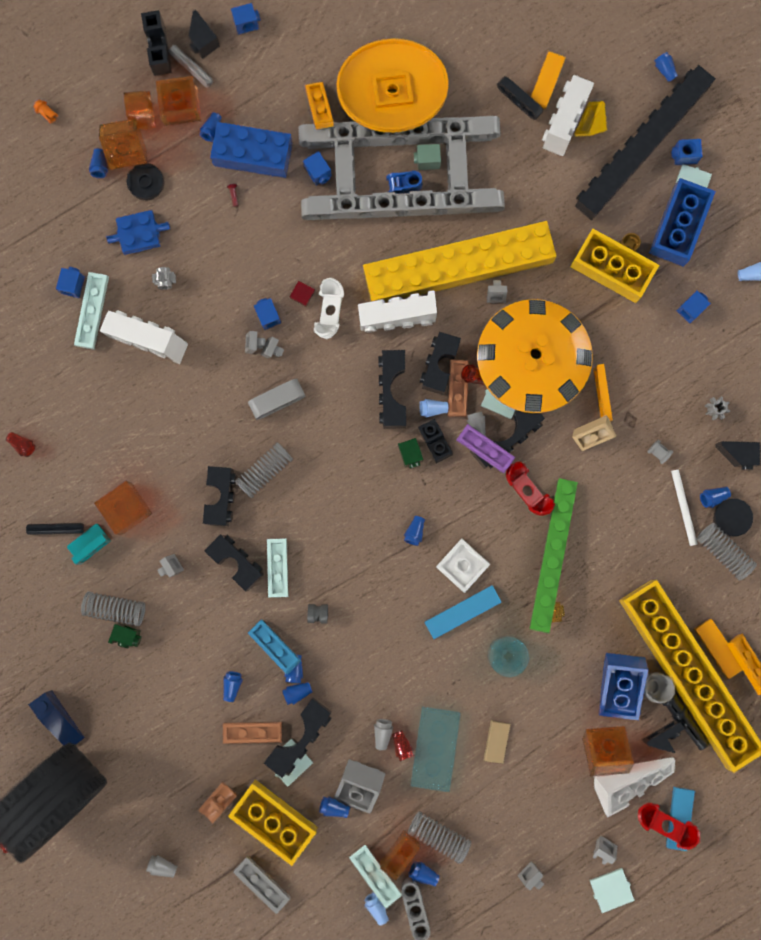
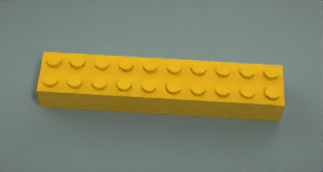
(460, 262)
(692, 675)

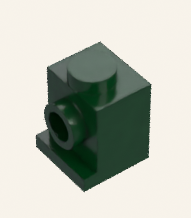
(125, 636)

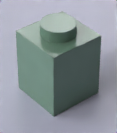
(428, 157)

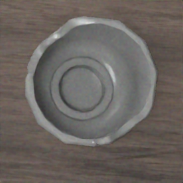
(659, 688)

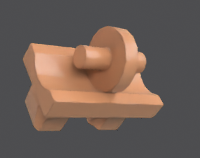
(217, 802)

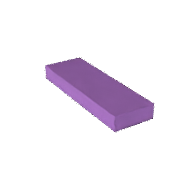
(485, 448)

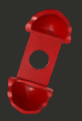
(537, 503)
(685, 835)

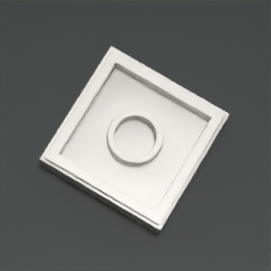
(463, 565)

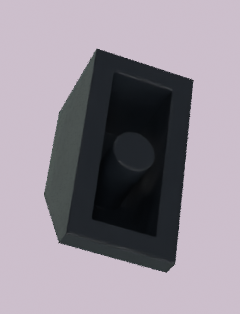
(201, 36)
(741, 453)

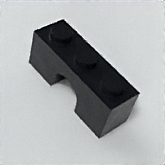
(157, 42)
(444, 347)
(220, 513)
(247, 573)

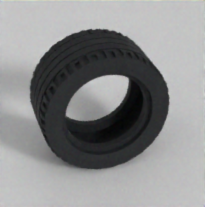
(47, 801)

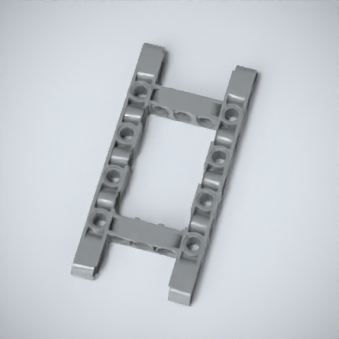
(437, 203)

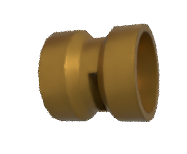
(632, 241)

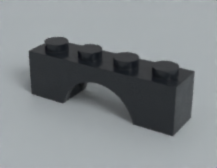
(392, 366)
(523, 425)
(282, 757)

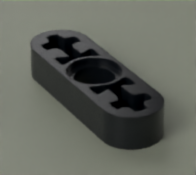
(519, 98)

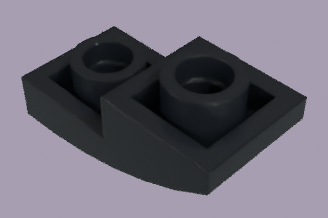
(435, 441)

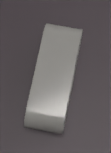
(276, 399)
(419, 918)

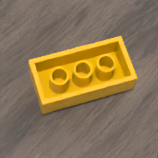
(614, 266)
(273, 822)

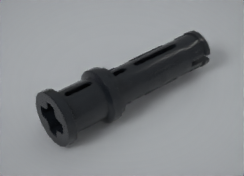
(680, 714)

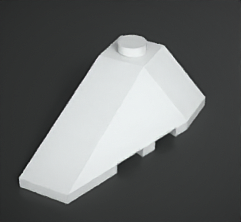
(618, 789)

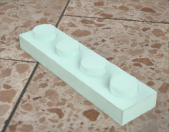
(91, 310)

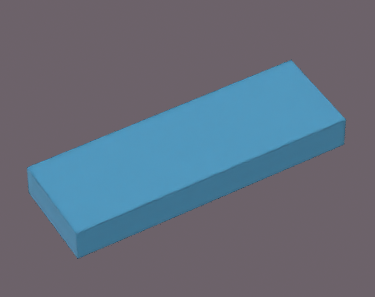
(274, 647)
(680, 810)

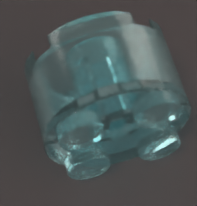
(516, 663)

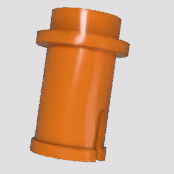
(42, 108)

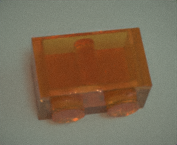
(399, 855)

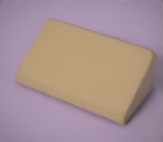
(594, 433)
(496, 741)

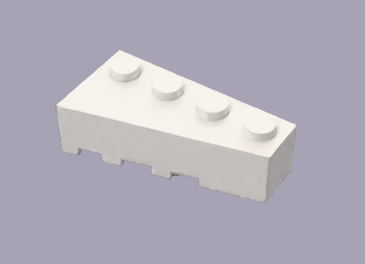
(567, 116)
(398, 312)
(144, 335)

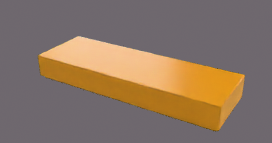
(547, 79)
(319, 105)
(602, 391)
(718, 648)
(747, 660)

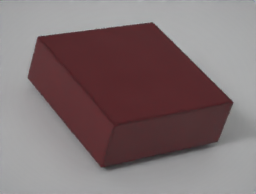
(302, 293)

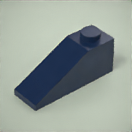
(56, 719)

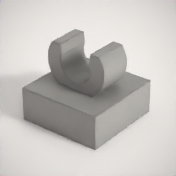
(496, 293)
(253, 342)
(271, 348)
(170, 566)
(605, 850)
(531, 876)

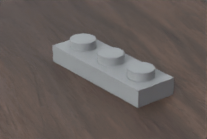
(262, 884)

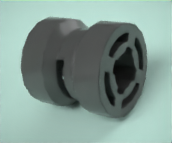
(317, 613)

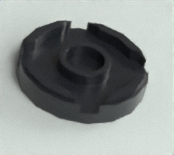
(145, 181)
(733, 517)

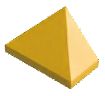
(593, 120)

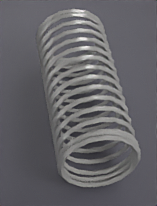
(279, 449)
(702, 537)
(89, 607)
(460, 856)

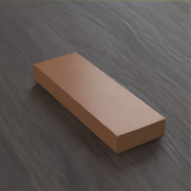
(457, 390)
(252, 732)

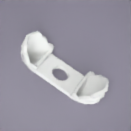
(332, 294)

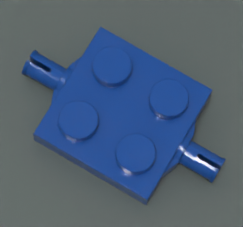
(138, 232)

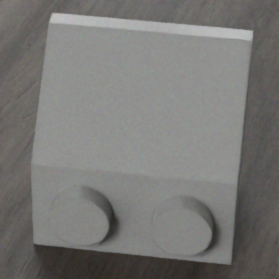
(359, 786)

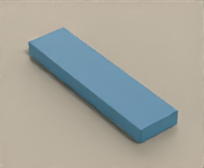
(462, 612)

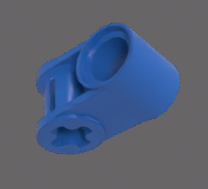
(402, 181)

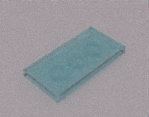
(435, 749)

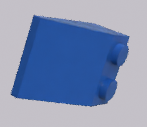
(623, 686)

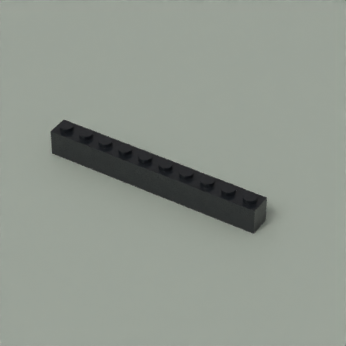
(644, 142)

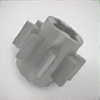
(164, 278)
(712, 410)

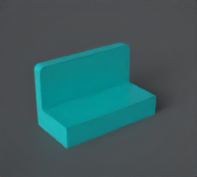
(88, 544)

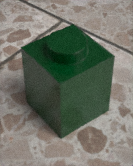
(410, 453)

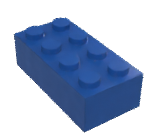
(251, 149)
(682, 222)

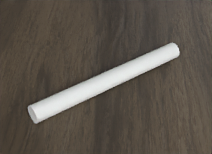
(684, 507)

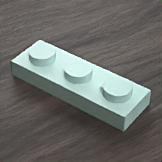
(277, 568)
(375, 877)

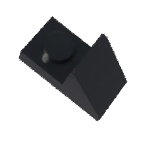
(660, 738)

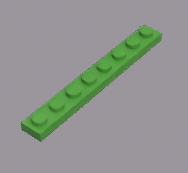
(553, 556)

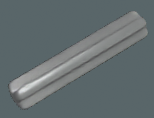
(191, 66)

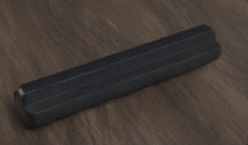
(56, 528)

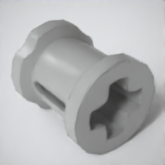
(660, 451)

